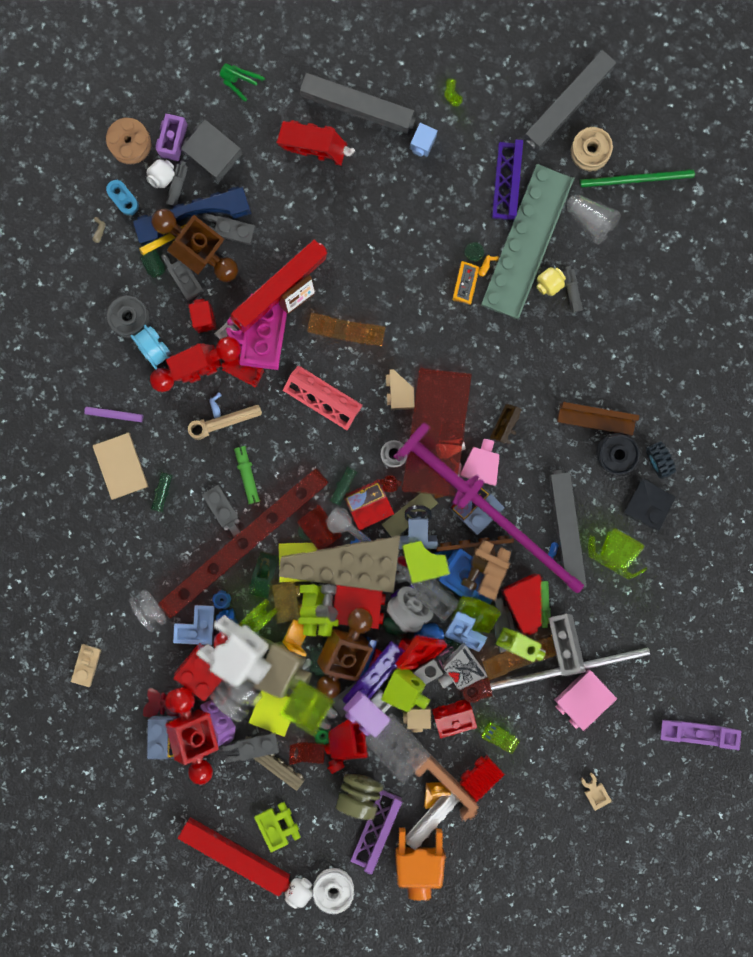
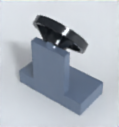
(418, 528)

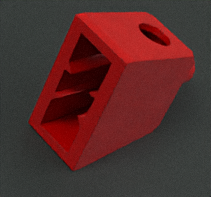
(346, 742)

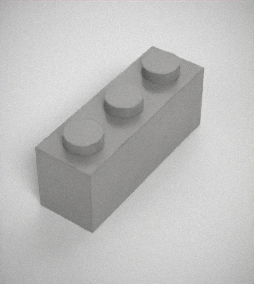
(567, 645)

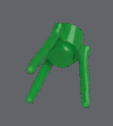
(232, 73)

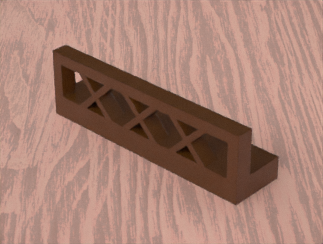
(597, 418)

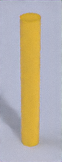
(157, 243)

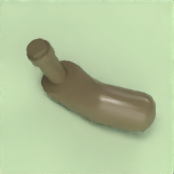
(99, 232)

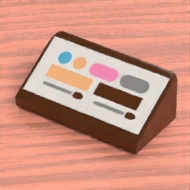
(297, 295)

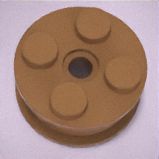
(120, 133)

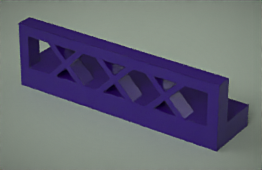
(514, 183)

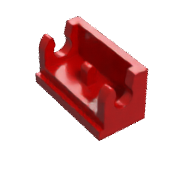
(248, 374)

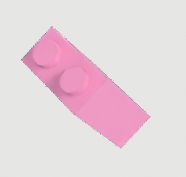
(584, 700)

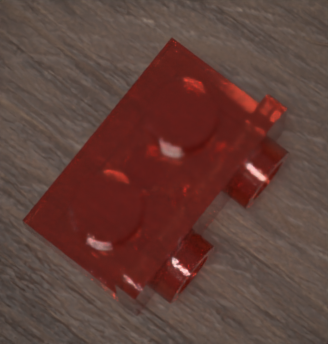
(316, 528)

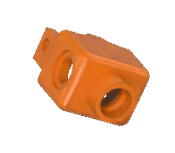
(420, 868)

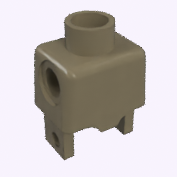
(284, 670)

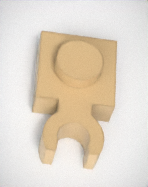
(596, 794)

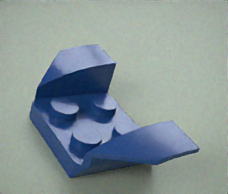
(459, 568)

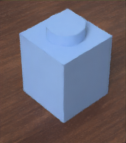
(423, 140)

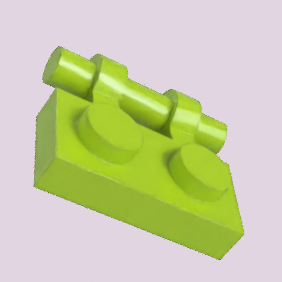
(271, 829)

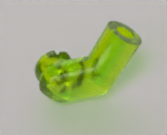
(450, 94)

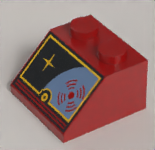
(368, 505)

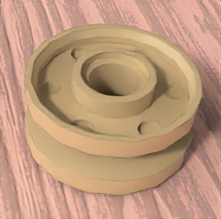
(591, 137)

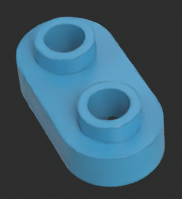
(122, 198)

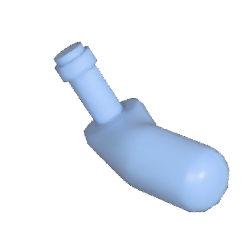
(215, 408)

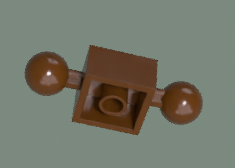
(195, 244)
(345, 653)

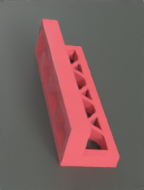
(323, 394)

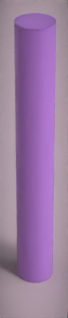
(113, 414)

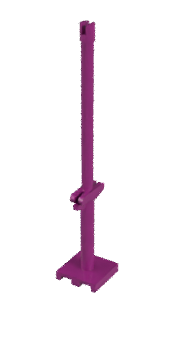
(468, 491)

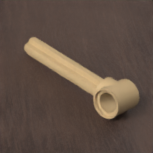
(224, 421)

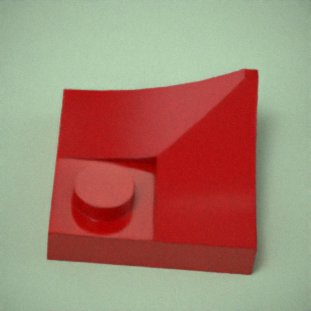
(420, 651)

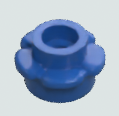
(216, 599)

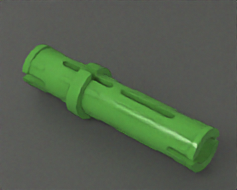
(246, 474)

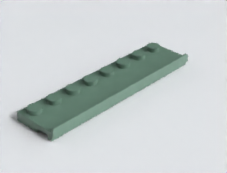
(527, 241)

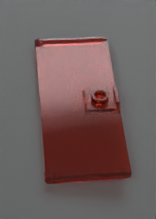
(443, 407)

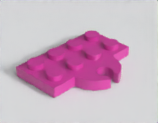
(263, 340)

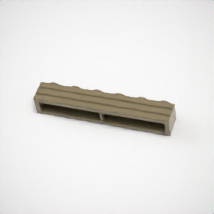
(281, 770)

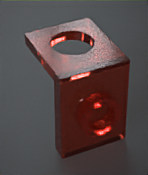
(307, 752)

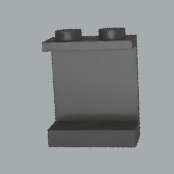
(211, 150)

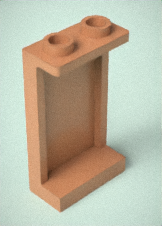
(470, 805)

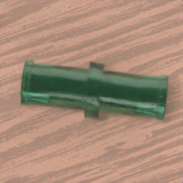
(343, 486)
(161, 492)

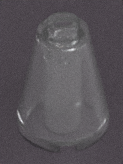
(593, 217)

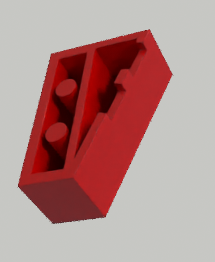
(312, 140)

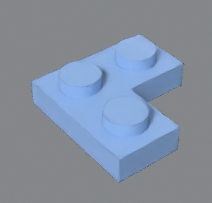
(198, 632)
(461, 632)

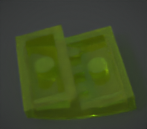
(483, 613)
(306, 707)

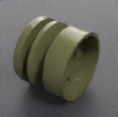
(359, 798)

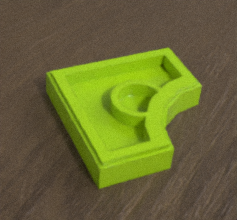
(423, 564)

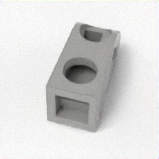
(429, 671)

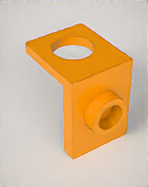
(295, 638)
(434, 792)

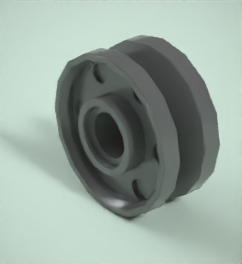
(123, 306)

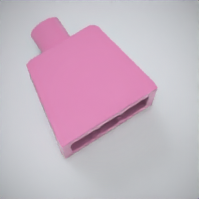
(482, 463)

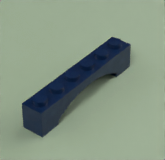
(231, 203)

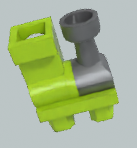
(318, 609)

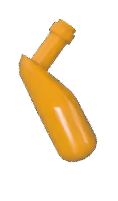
(486, 264)

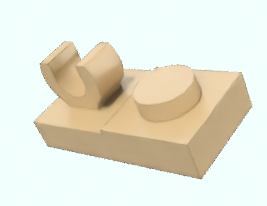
(86, 665)

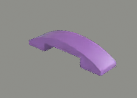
(700, 734)

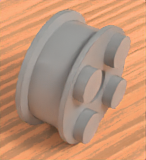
(408, 611)

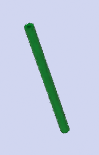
(637, 178)

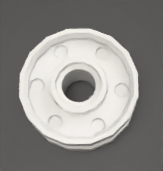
(333, 902)

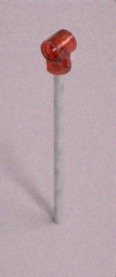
(485, 688)

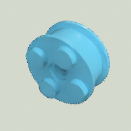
(150, 347)

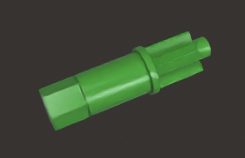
(545, 607)

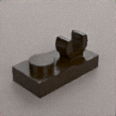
(505, 423)

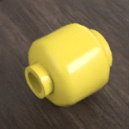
(550, 281)

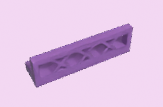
(381, 836)

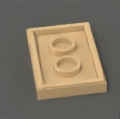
(120, 466)

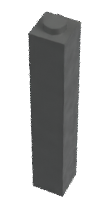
(569, 101)
(357, 103)
(567, 525)

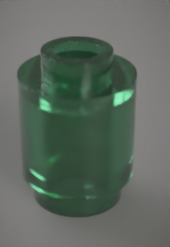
(153, 264)
(393, 628)

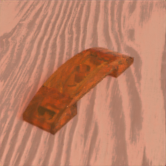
(346, 330)
(508, 661)

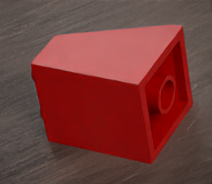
(525, 602)

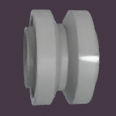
(385, 453)

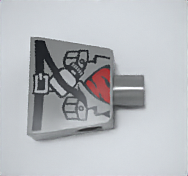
(461, 668)

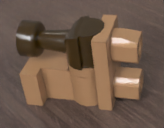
(492, 568)

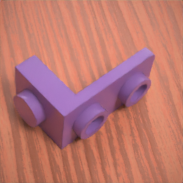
(222, 724)

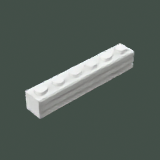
(430, 820)

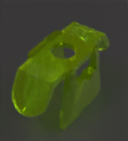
(617, 553)

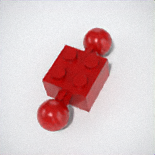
(194, 363)
(196, 673)
(191, 736)

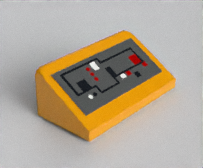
(465, 282)

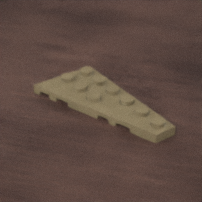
(353, 565)

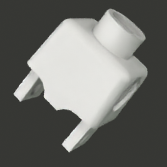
(239, 656)

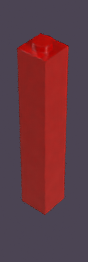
(270, 293)
(235, 857)

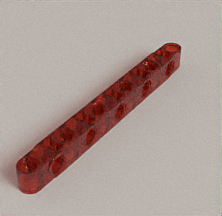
(232, 552)

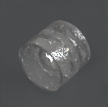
(233, 700)

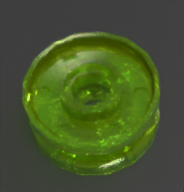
(258, 617)

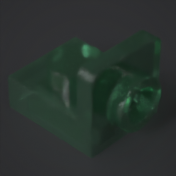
(314, 655)

